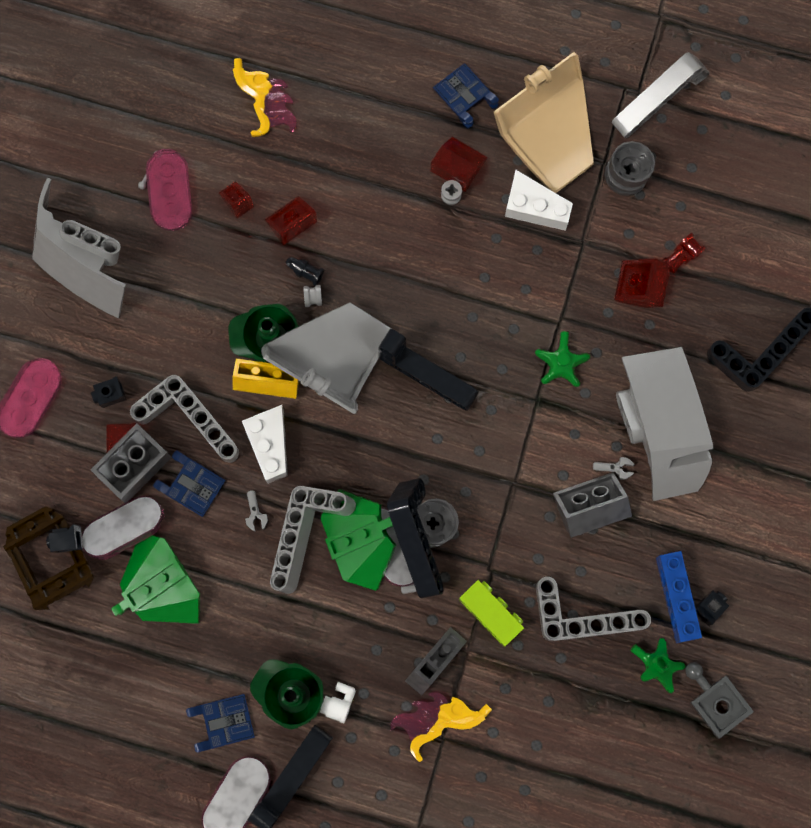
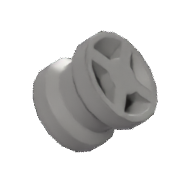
(451, 197)
(312, 295)

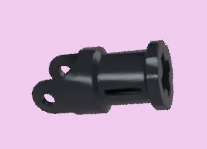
(302, 266)

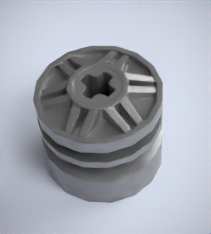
(636, 160)
(444, 518)

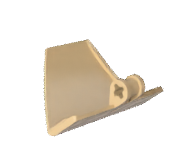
(550, 124)

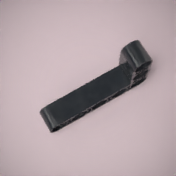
(397, 355)
(768, 355)
(412, 538)
(290, 779)

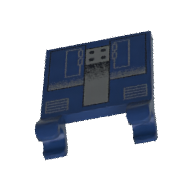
(462, 91)
(194, 485)
(225, 722)

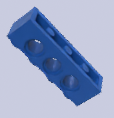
(678, 597)

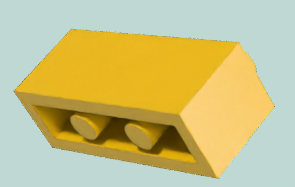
(263, 379)

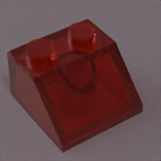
(457, 162)
(642, 283)

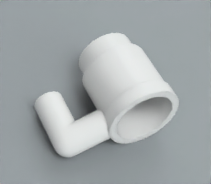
(338, 708)

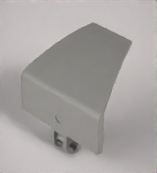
(331, 353)

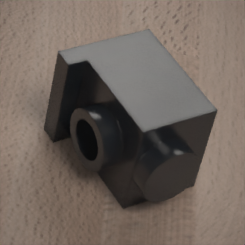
(115, 395)

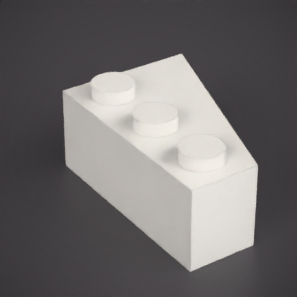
(537, 204)
(267, 439)

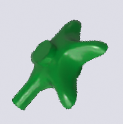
(562, 361)
(658, 665)

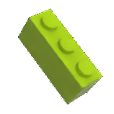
(492, 612)

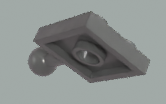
(706, 702)

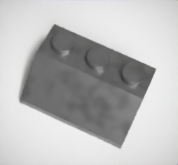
(131, 463)
(592, 504)

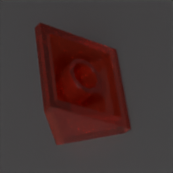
(291, 220)

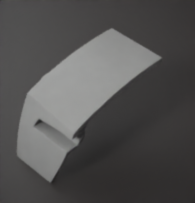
(75, 260)
(668, 419)

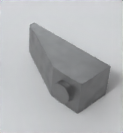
(435, 661)

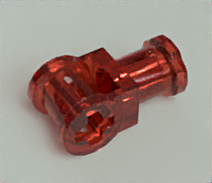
(685, 252)

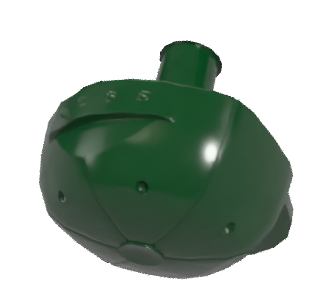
(257, 327)
(287, 693)

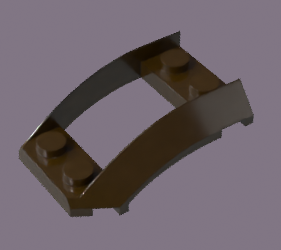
(57, 585)

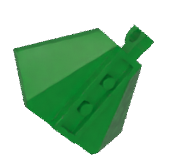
(360, 542)
(158, 585)

